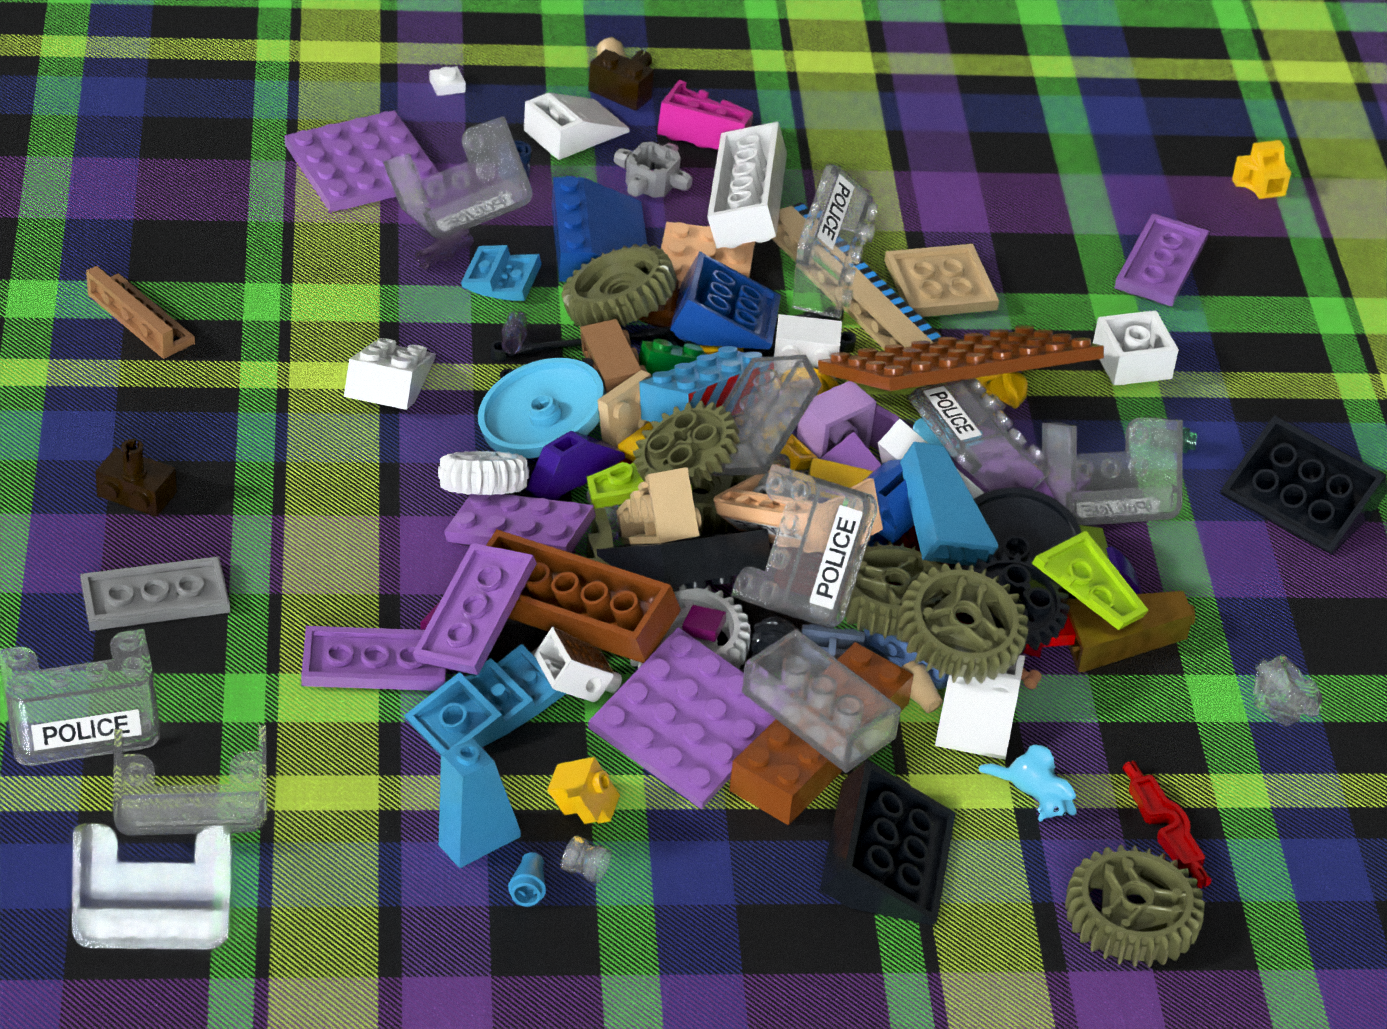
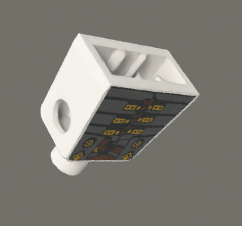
(576, 666)

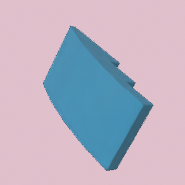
(484, 704)

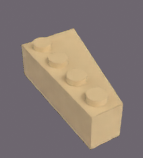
(660, 510)

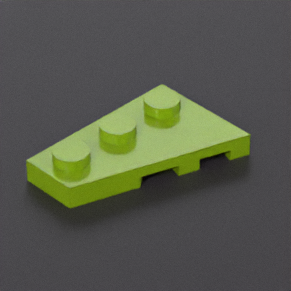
(613, 485)
(1092, 579)

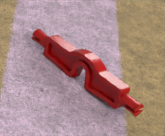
(1159, 809)

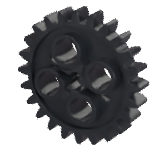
(1042, 598)

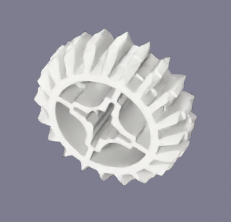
(483, 472)

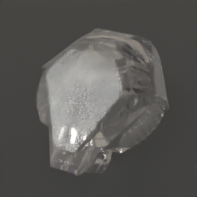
(1283, 692)

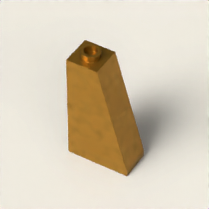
(1102, 644)

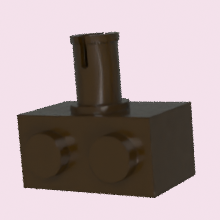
(622, 79)
(135, 479)

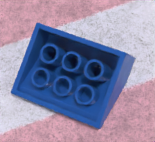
(592, 222)
(724, 307)

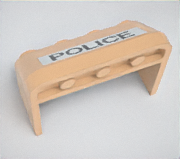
(757, 511)

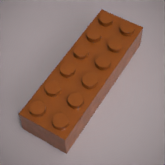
(592, 600)
(784, 771)

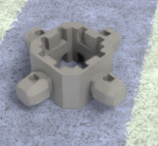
(639, 168)

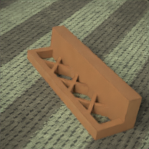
(137, 313)

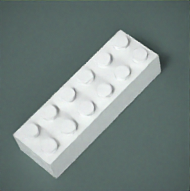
(747, 185)

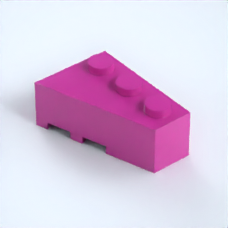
(699, 119)

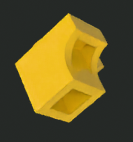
(1263, 170)
(584, 790)

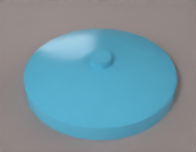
(540, 405)

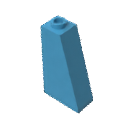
(943, 509)
(473, 805)

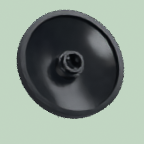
(1025, 522)

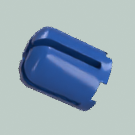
(892, 503)

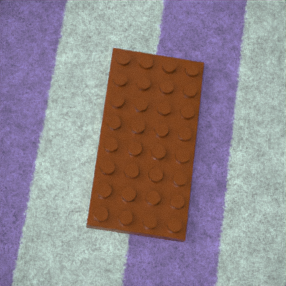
(959, 359)

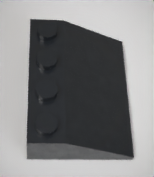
(1306, 486)
(694, 558)
(887, 847)

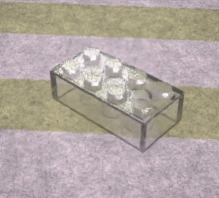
(767, 409)
(821, 700)

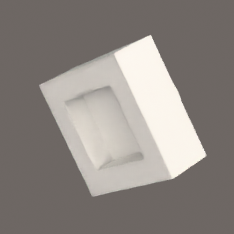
(447, 81)

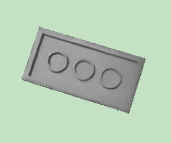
(154, 593)

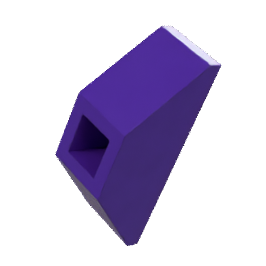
(568, 463)

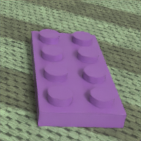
(1161, 259)
(536, 519)
(474, 608)
(366, 659)

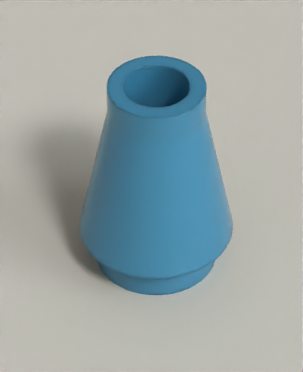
(528, 881)

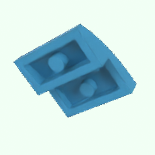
(501, 275)

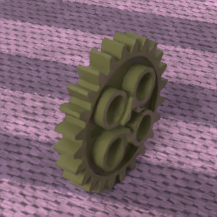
(690, 439)

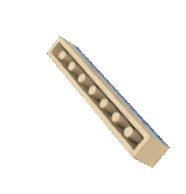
(873, 302)

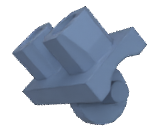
(833, 640)

